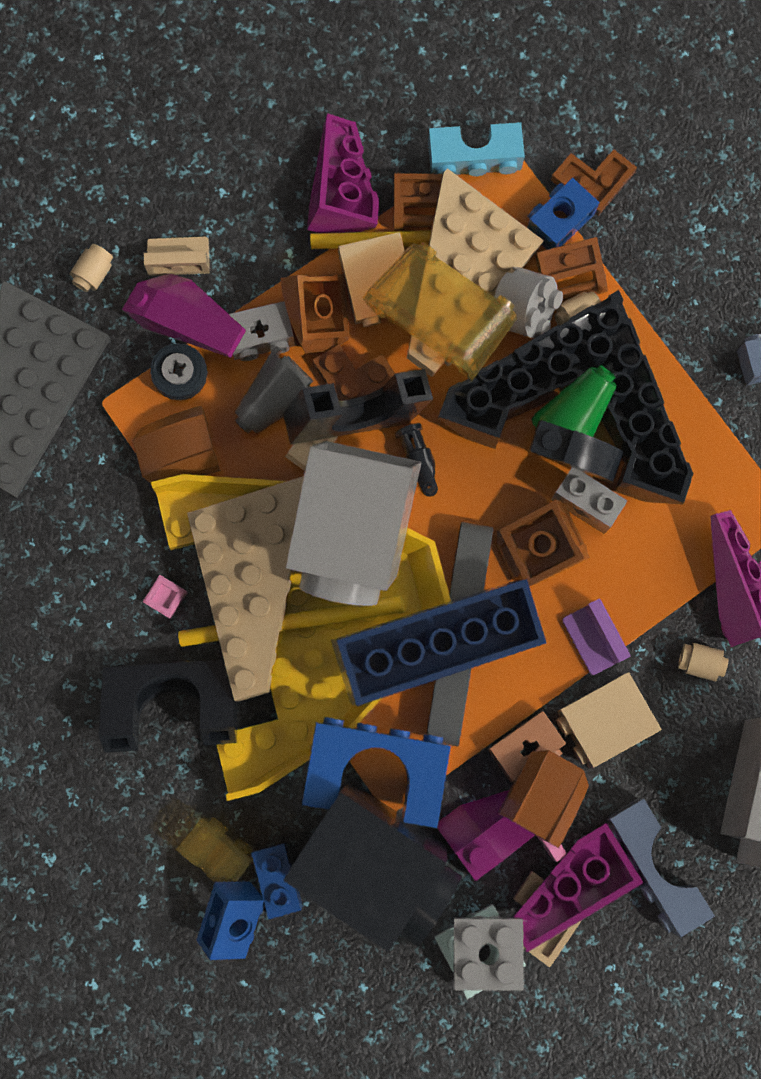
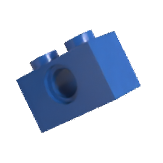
(574, 202)
(271, 868)
(230, 920)

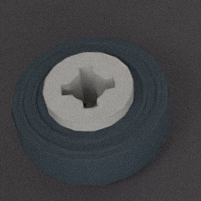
(183, 382)

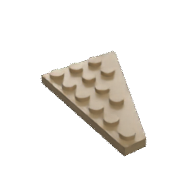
(244, 569)

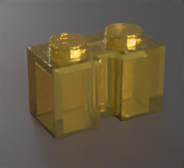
(215, 851)

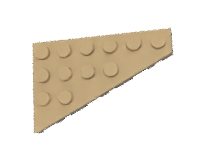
(476, 242)

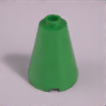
(581, 402)

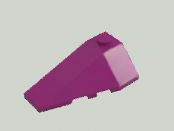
(341, 186)
(183, 312)
(736, 580)
(482, 835)
(580, 885)

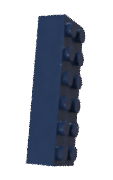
(438, 642)

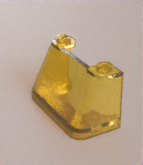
(441, 308)

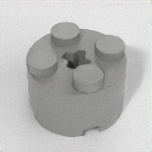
(534, 300)

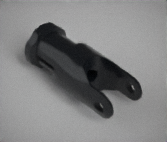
(420, 453)

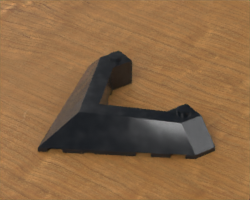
(549, 363)

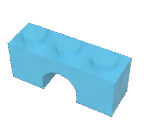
(501, 154)

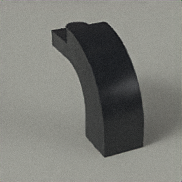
(577, 450)

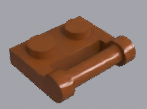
(417, 192)
(574, 260)

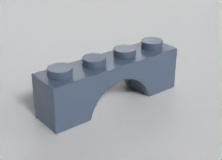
(680, 906)

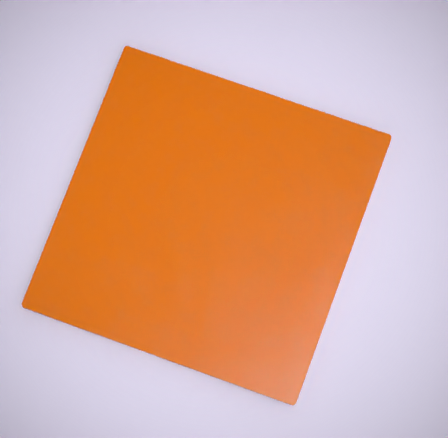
(639, 568)

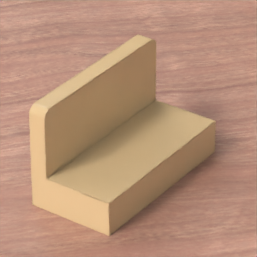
(177, 256)

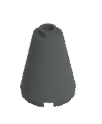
(271, 392)

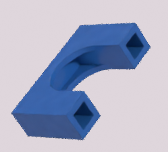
(423, 759)

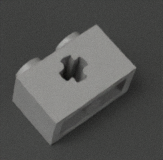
(275, 325)
(589, 500)

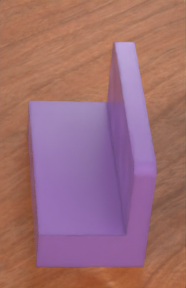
(595, 637)

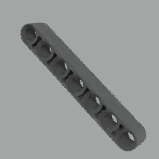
(467, 579)

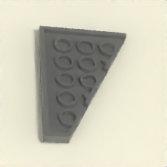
(41, 373)

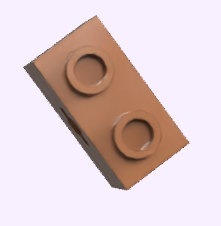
(537, 731)

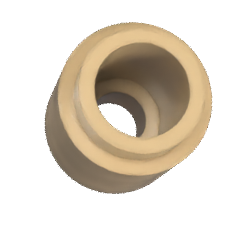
(91, 268)
(575, 305)
(703, 661)

